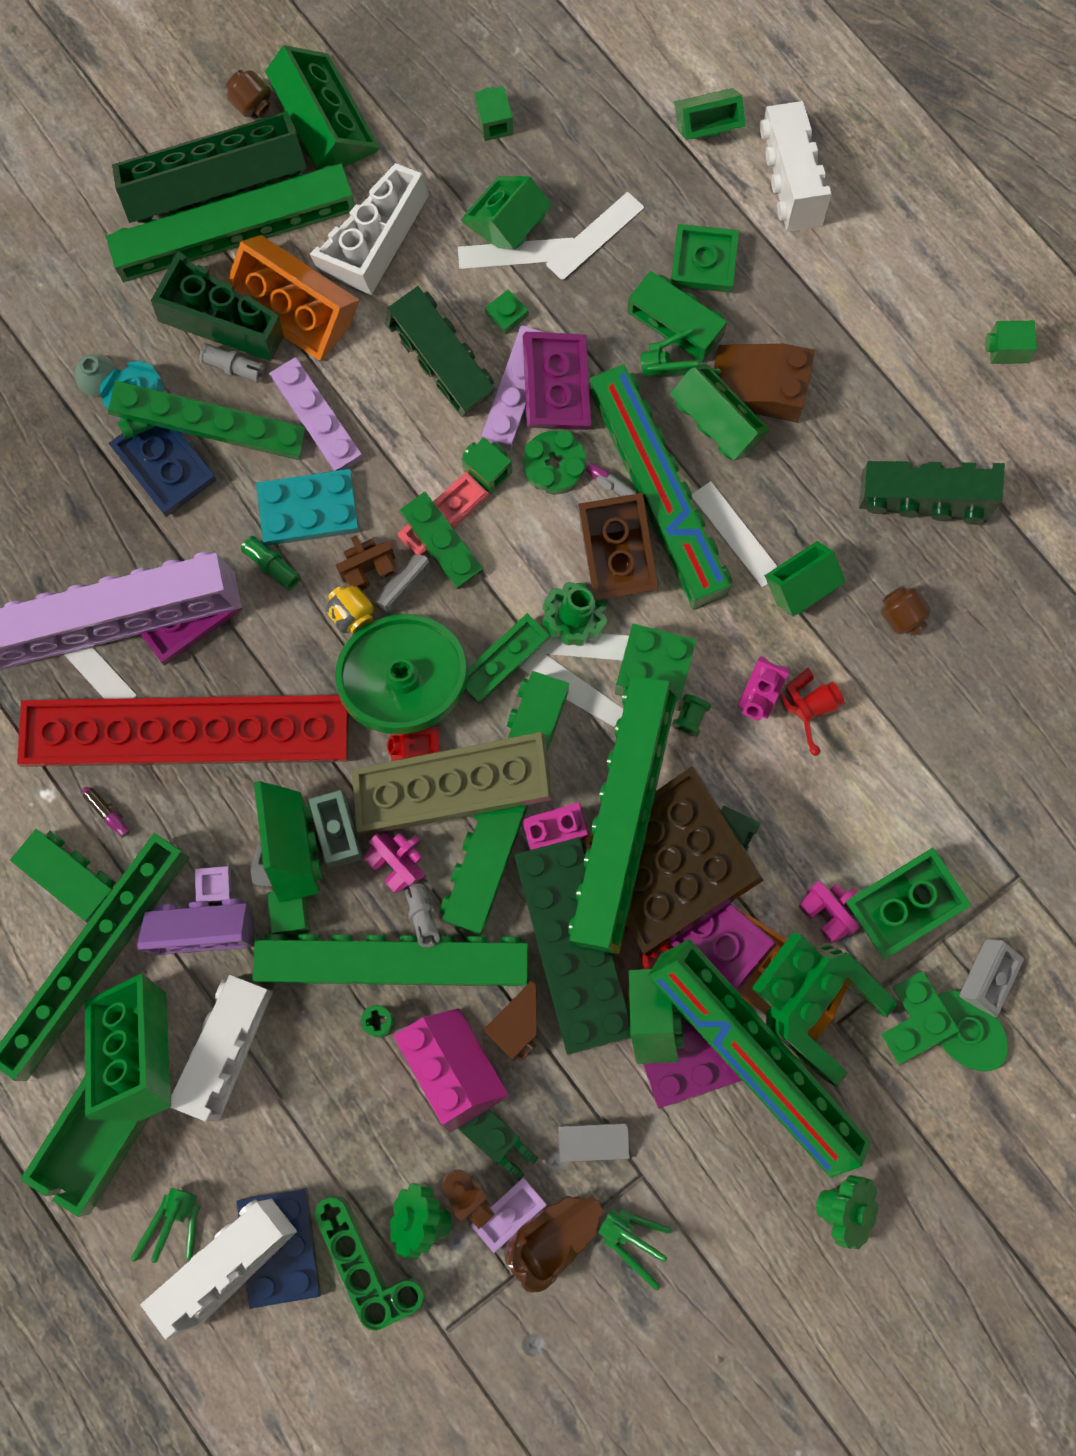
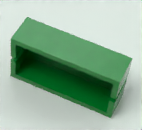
(80, 1156)

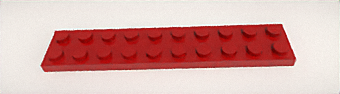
(182, 731)

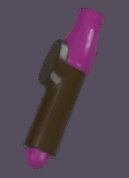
(108, 812)

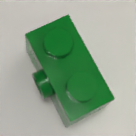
(710, 114)
(805, 578)

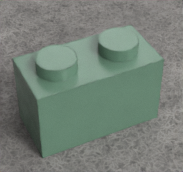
(335, 829)

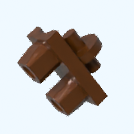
(364, 558)
(467, 1197)

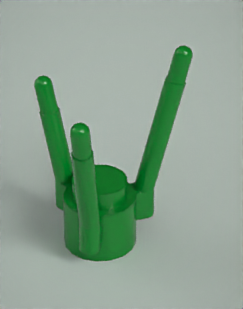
(659, 362)
(175, 1207)
(618, 1229)

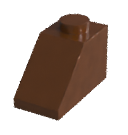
(516, 1024)

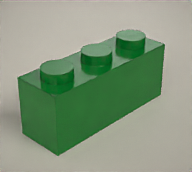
(672, 311)
(719, 412)
(63, 873)

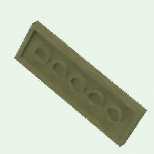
(451, 784)

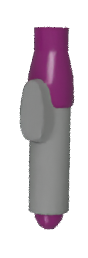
(609, 481)

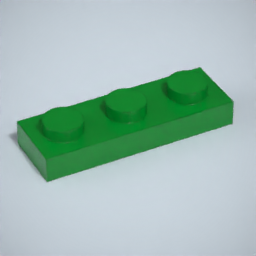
(440, 539)
(504, 657)

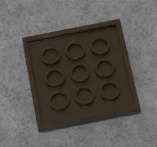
(687, 864)

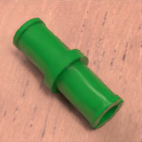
(270, 563)

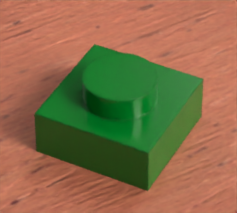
(506, 311)

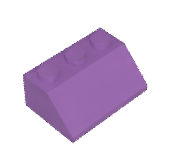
(197, 928)

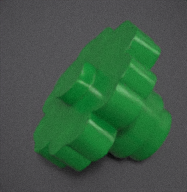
(574, 614)
(849, 1210)
(418, 1221)

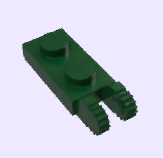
(495, 1140)

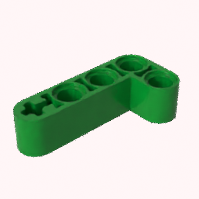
(363, 1259)

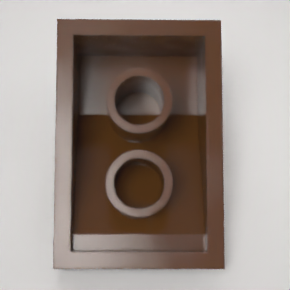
(767, 377)
(617, 546)

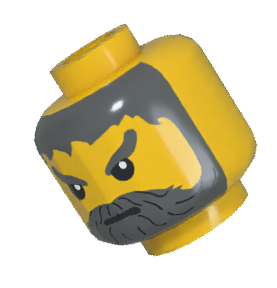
(349, 609)

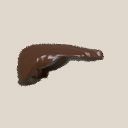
(552, 1241)

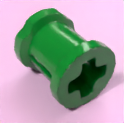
(691, 715)
(369, 1014)

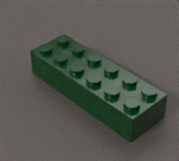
(208, 167)
(579, 978)

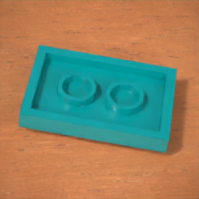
(307, 507)

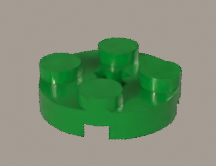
(557, 444)

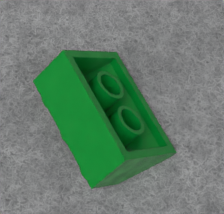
(287, 841)

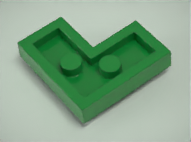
(927, 1023)

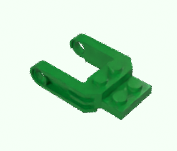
(802, 986)

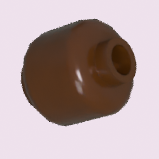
(248, 93)
(905, 610)

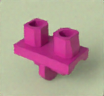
(763, 689)
(555, 826)
(400, 855)
(841, 921)

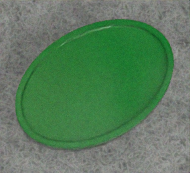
(980, 1039)

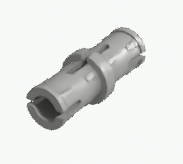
(232, 362)
(422, 915)

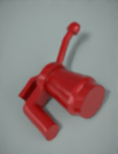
(821, 701)

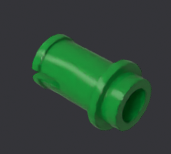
(131, 428)

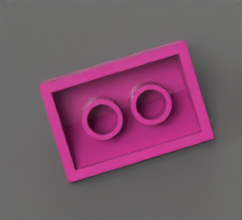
(451, 1067)

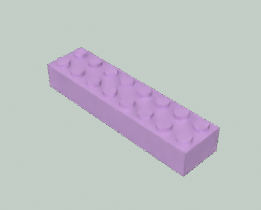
(116, 608)

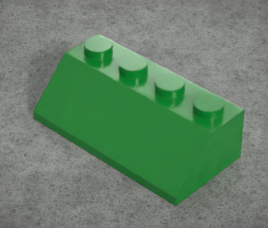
(320, 107)
(127, 1052)

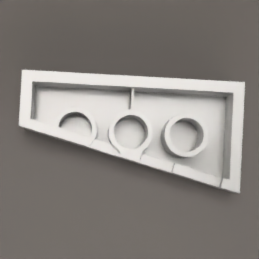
(795, 166)
(374, 231)
(220, 1050)
(219, 1269)

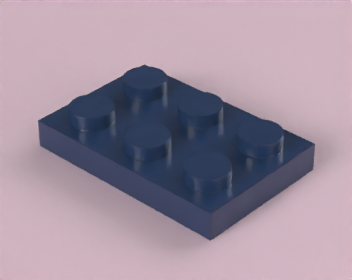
(164, 466)
(293, 1269)

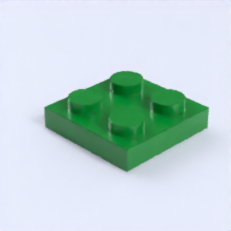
(704, 258)

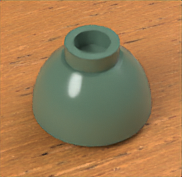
(91, 372)

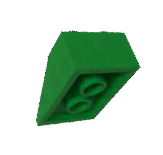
(908, 903)

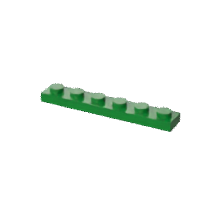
(206, 420)

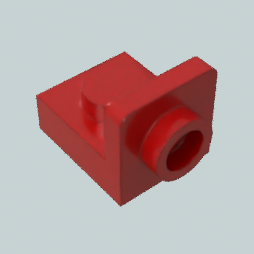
(413, 744)

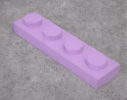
(510, 399)
(316, 415)

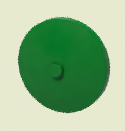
(401, 674)

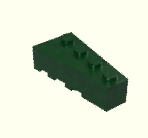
(213, 310)
(932, 490)

